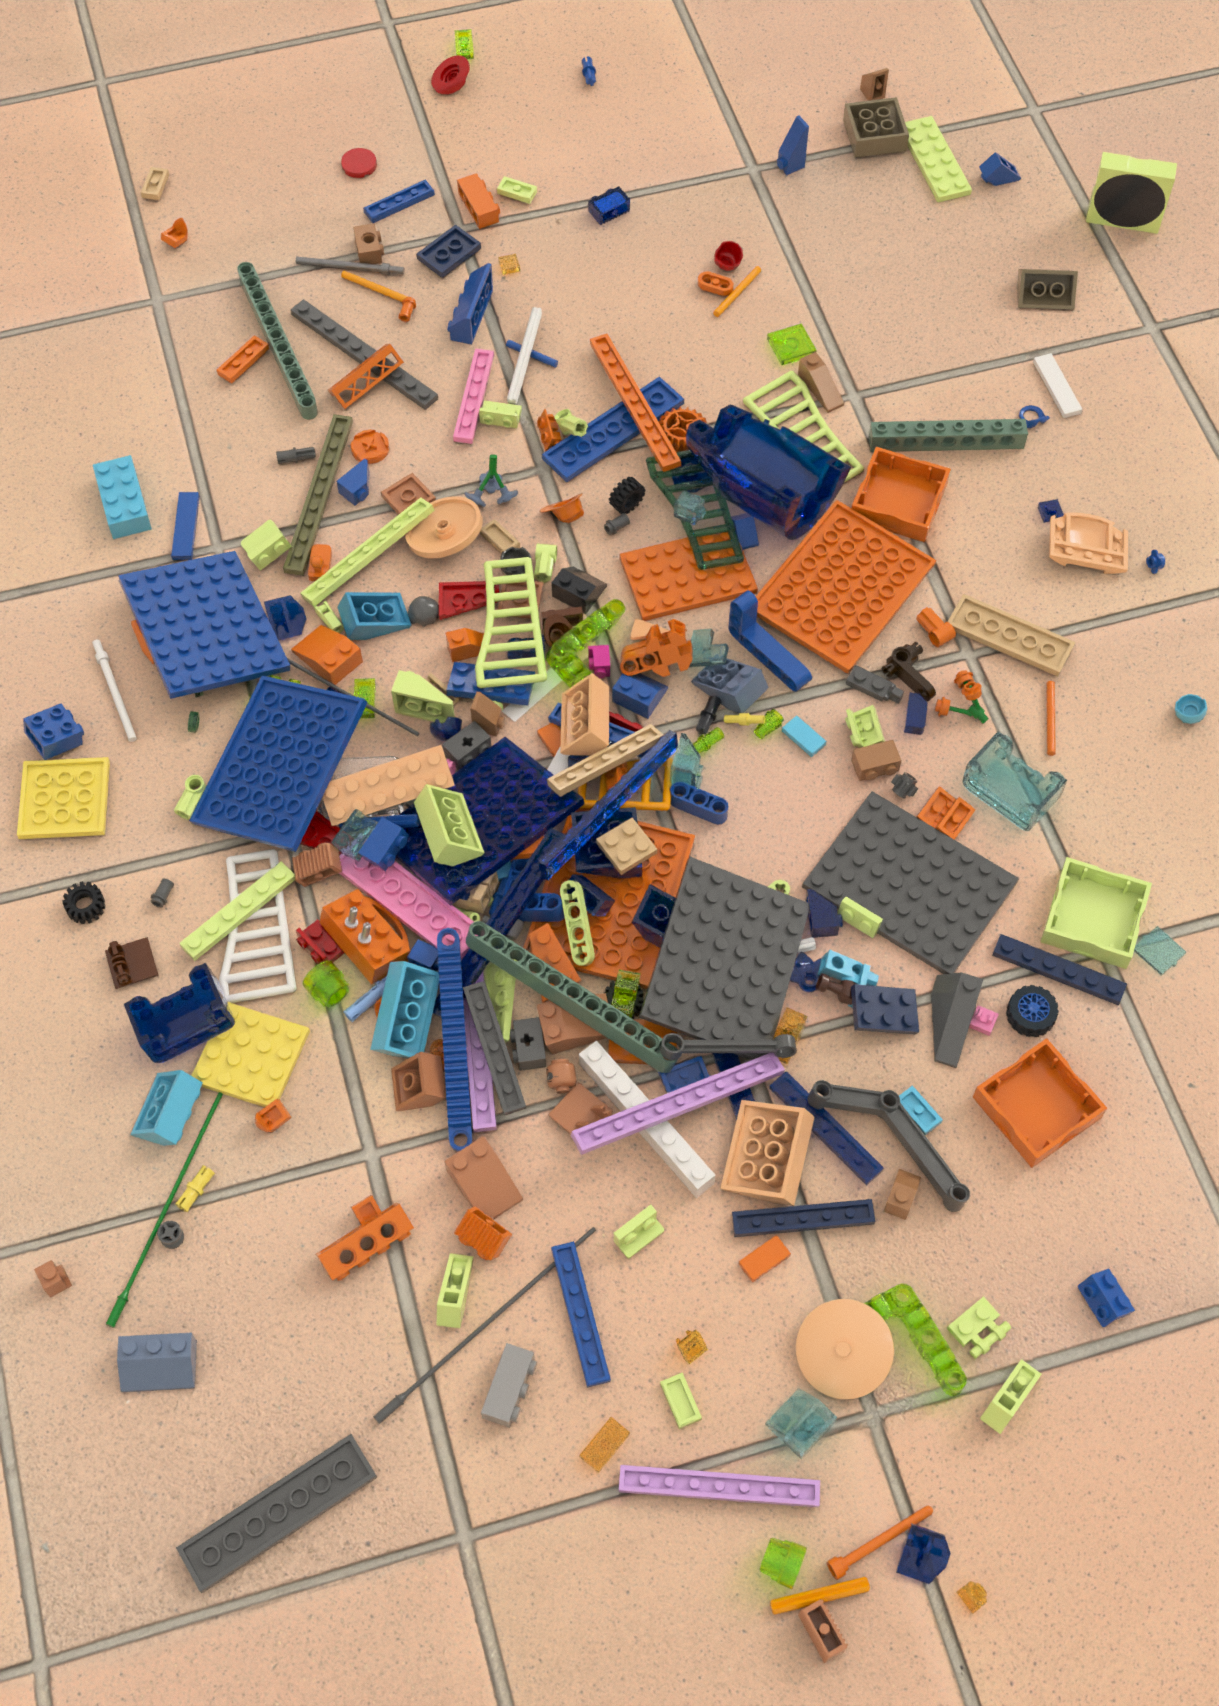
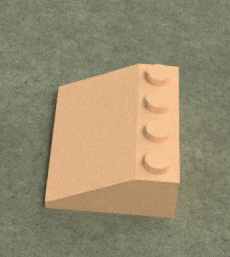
(768, 1152)

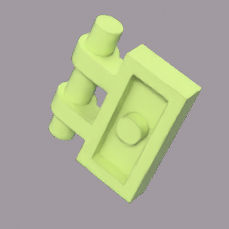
(973, 1322)

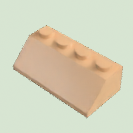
(585, 717)

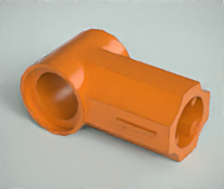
(938, 631)

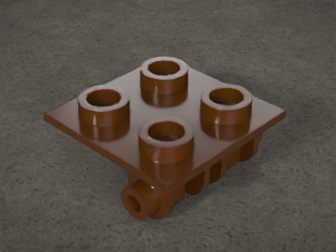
(130, 962)

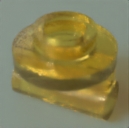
(973, 1596)

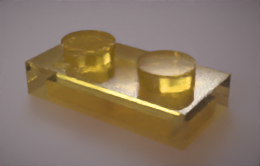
(604, 1444)

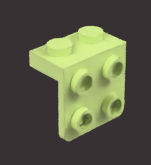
(265, 544)

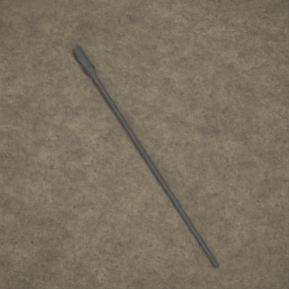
(345, 692)
(399, 1399)

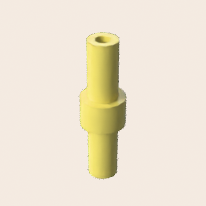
(744, 719)

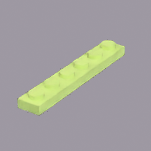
(237, 911)

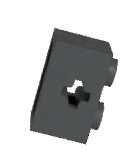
(466, 745)
(528, 1056)

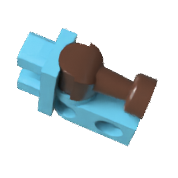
(846, 970)

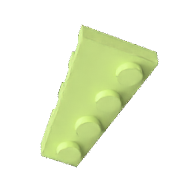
(501, 992)

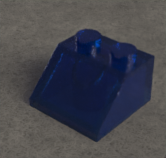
(653, 914)

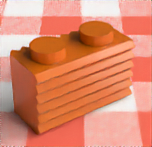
(482, 1234)

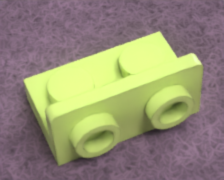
(500, 414)
(638, 1232)

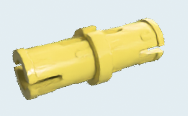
(195, 1188)

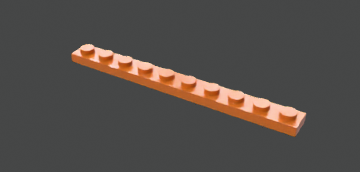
(635, 403)

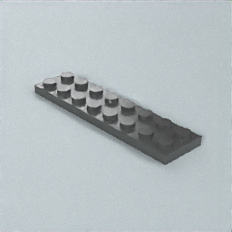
(276, 1513)

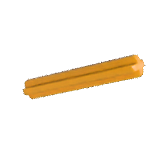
(825, 1593)

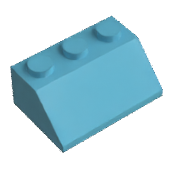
(167, 1108)

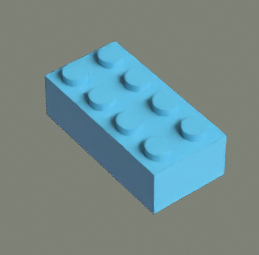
(122, 497)

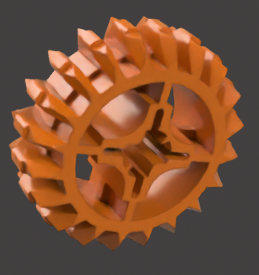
(676, 425)

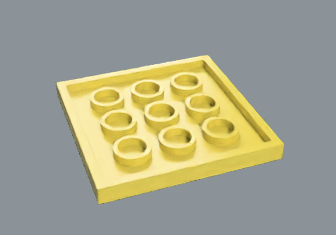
(63, 798)
(251, 1057)

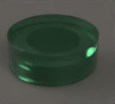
(193, 721)

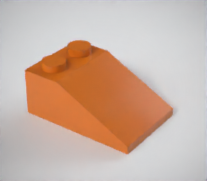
(329, 654)

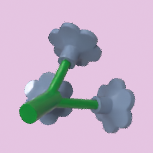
(491, 482)

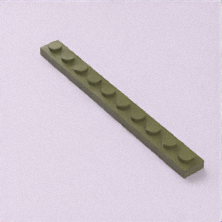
(318, 495)

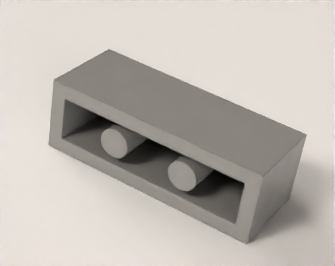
(509, 1385)

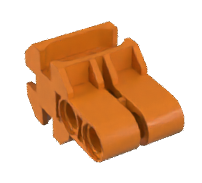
(658, 651)

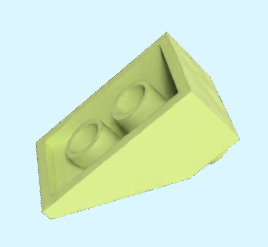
(420, 699)

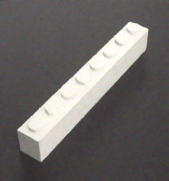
(661, 1137)

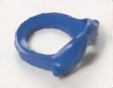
(1032, 423)

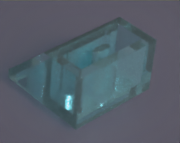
(801, 1422)

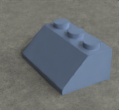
(157, 1362)

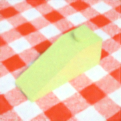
(454, 1291)
(1010, 1396)

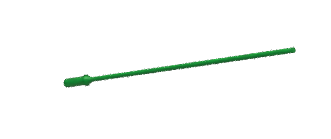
(123, 1297)

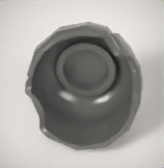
(512, 553)
(423, 611)

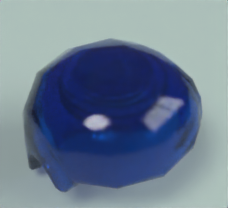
(445, 730)

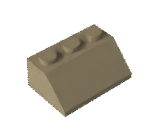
(1046, 289)

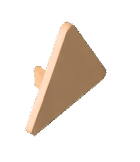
(641, 629)

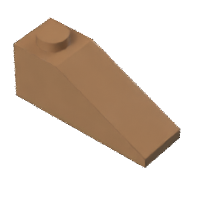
(819, 381)

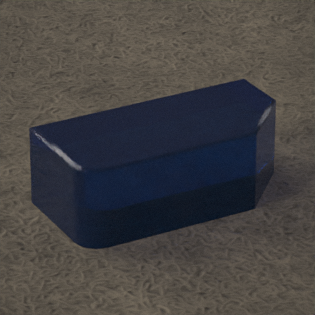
(915, 714)

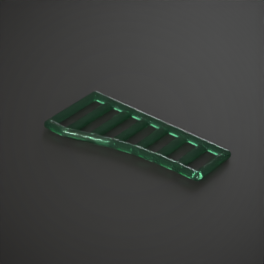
(693, 534)

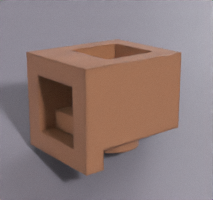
(52, 1278)

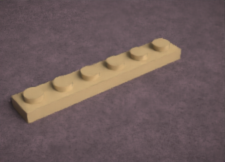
(604, 760)

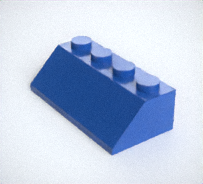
(471, 305)

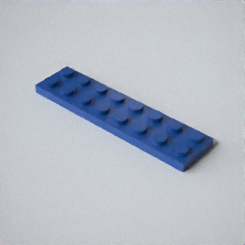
(608, 432)

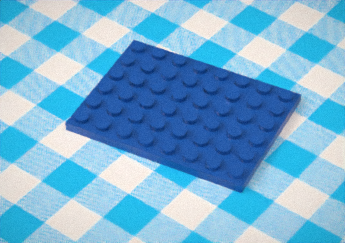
(203, 624)
(278, 762)

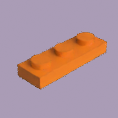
(243, 359)

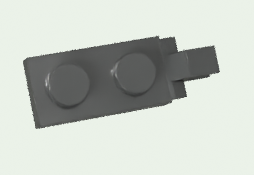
(873, 685)

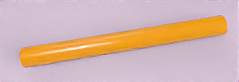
(373, 286)
(737, 291)

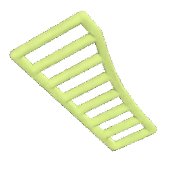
(815, 417)
(491, 613)

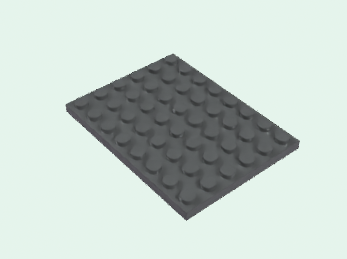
(916, 879)
(725, 957)

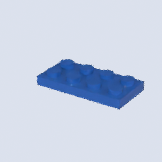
(464, 684)

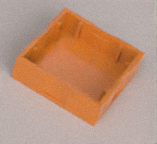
(901, 493)
(1039, 1103)

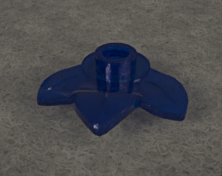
(805, 970)

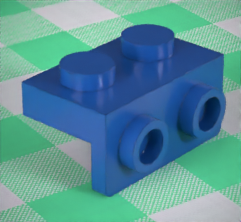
(1105, 1297)

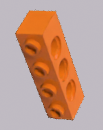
(330, 1255)

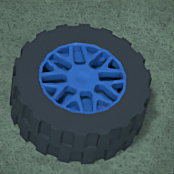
(1032, 1011)

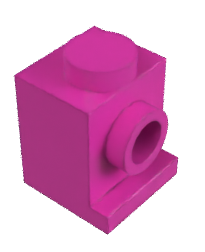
(599, 660)

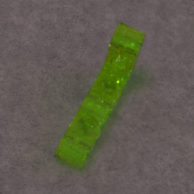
(568, 664)
(920, 1323)

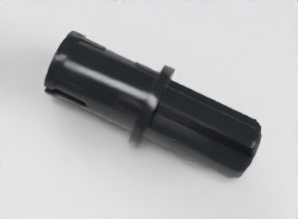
(708, 715)

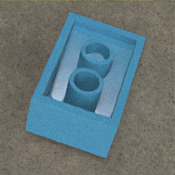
(372, 614)

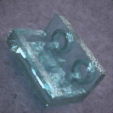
(354, 834)

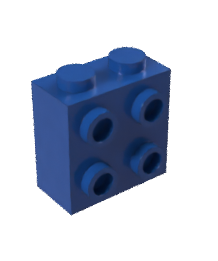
(53, 731)

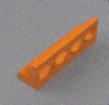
(360, 370)

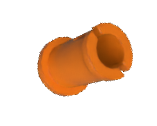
(408, 305)

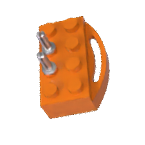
(364, 933)

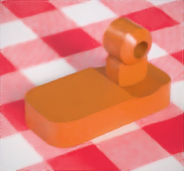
(319, 561)

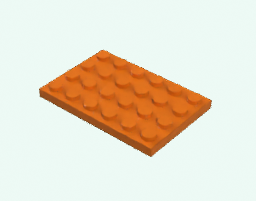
(669, 582)

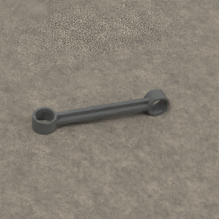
(782, 1046)

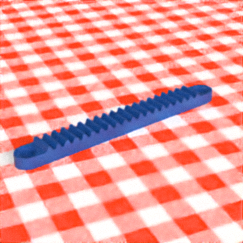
(454, 1039)

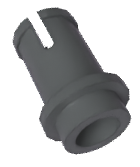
(619, 522)
(159, 897)

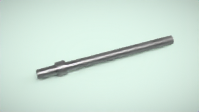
(385, 268)

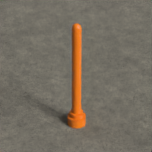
(840, 1565)

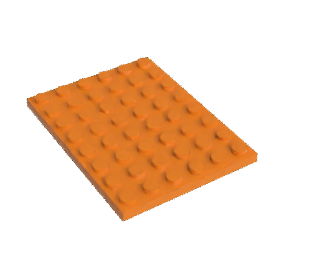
(842, 586)
(614, 937)

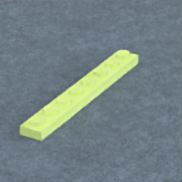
(367, 552)

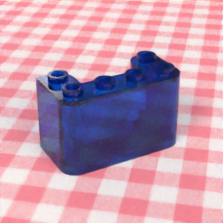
(182, 1018)

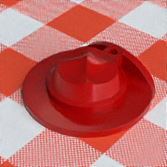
(450, 75)

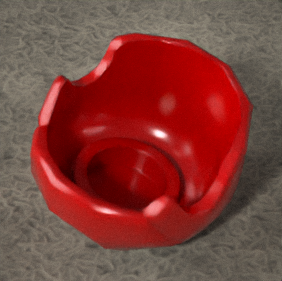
(728, 255)

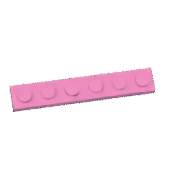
(473, 396)

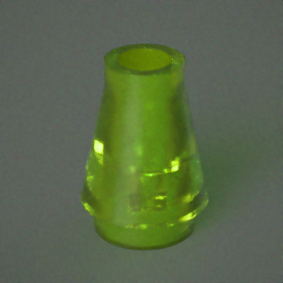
(773, 721)

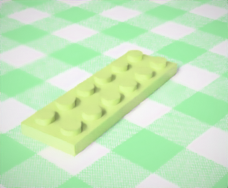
(936, 160)

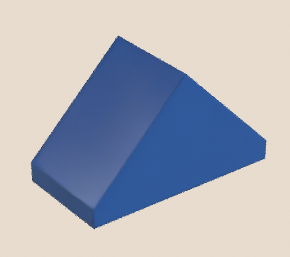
(745, 530)

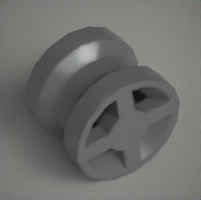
(167, 1230)

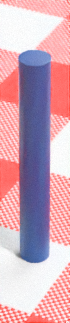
(534, 354)

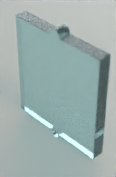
(1159, 950)

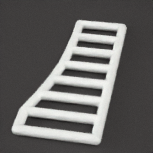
(233, 937)

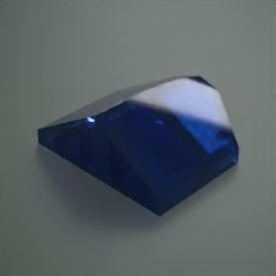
(285, 617)
(923, 1554)

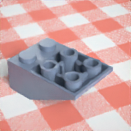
(733, 684)

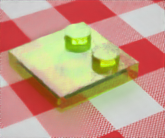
(791, 344)

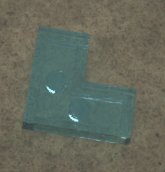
(704, 652)

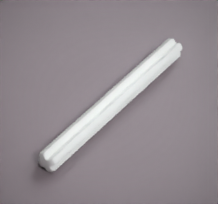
(524, 355)

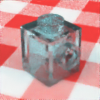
(689, 507)

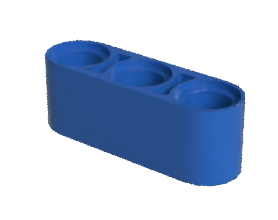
(704, 811)

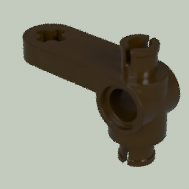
(905, 671)

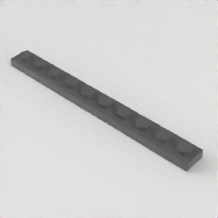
(361, 351)

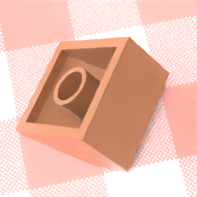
(418, 1082)

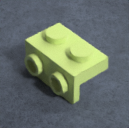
(864, 727)

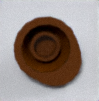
(554, 628)

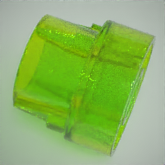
(326, 984)
(783, 1561)

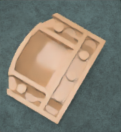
(1088, 542)

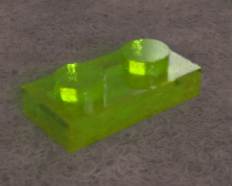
(464, 43)
(366, 689)

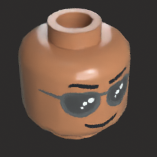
(561, 1075)

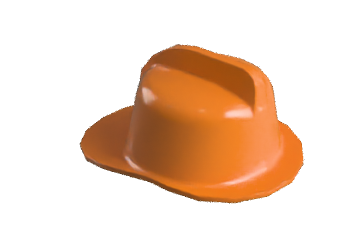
(566, 510)

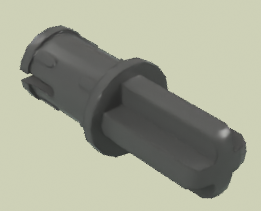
(295, 454)

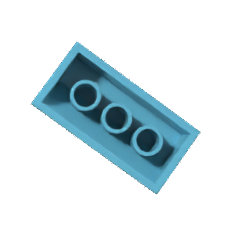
(405, 1010)

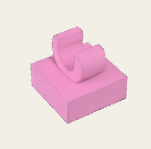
(983, 1020)

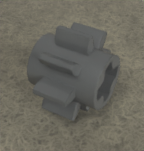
(904, 785)

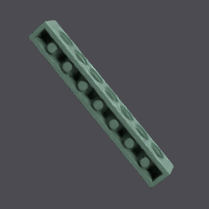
(948, 435)

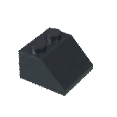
(577, 588)

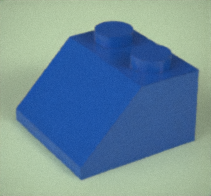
(638, 693)

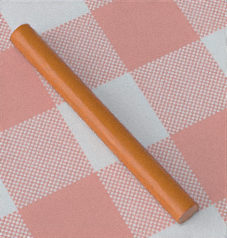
(1051, 743)

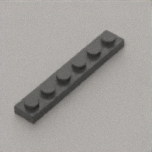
(494, 1048)

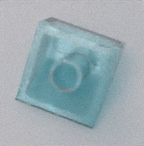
(686, 764)

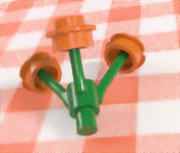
(971, 691)

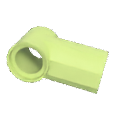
(570, 424)
(545, 558)
(190, 797)

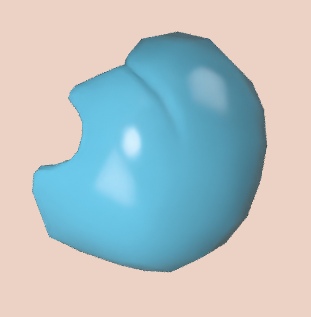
(1191, 708)

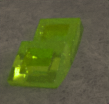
(626, 991)

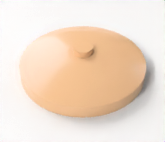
(447, 529)
(845, 1349)

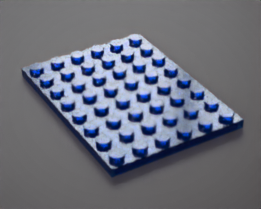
(509, 811)

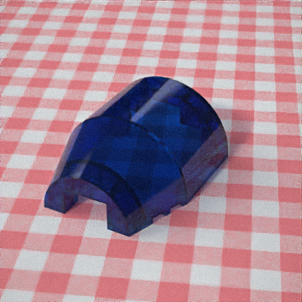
(767, 470)

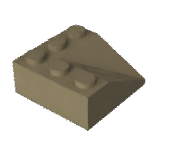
(875, 127)

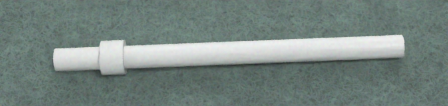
(103, 659)

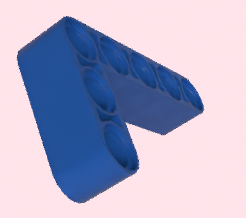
(762, 645)
(542, 906)

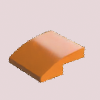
(946, 813)

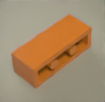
(478, 200)

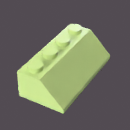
(447, 826)

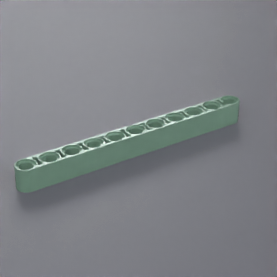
(277, 341)
(559, 994)

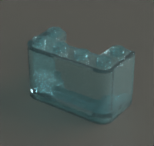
(1010, 784)

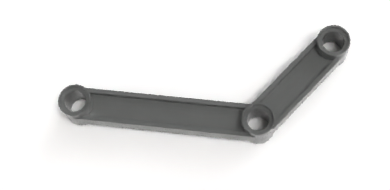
(904, 1129)

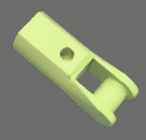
(329, 618)

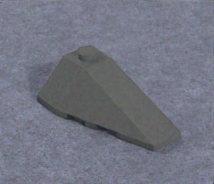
(952, 1010)

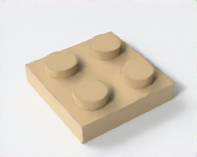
(626, 846)

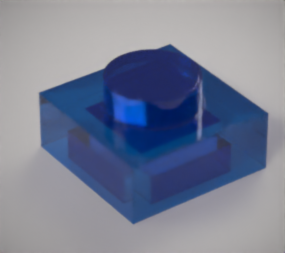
(1049, 509)

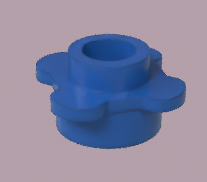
(1155, 561)

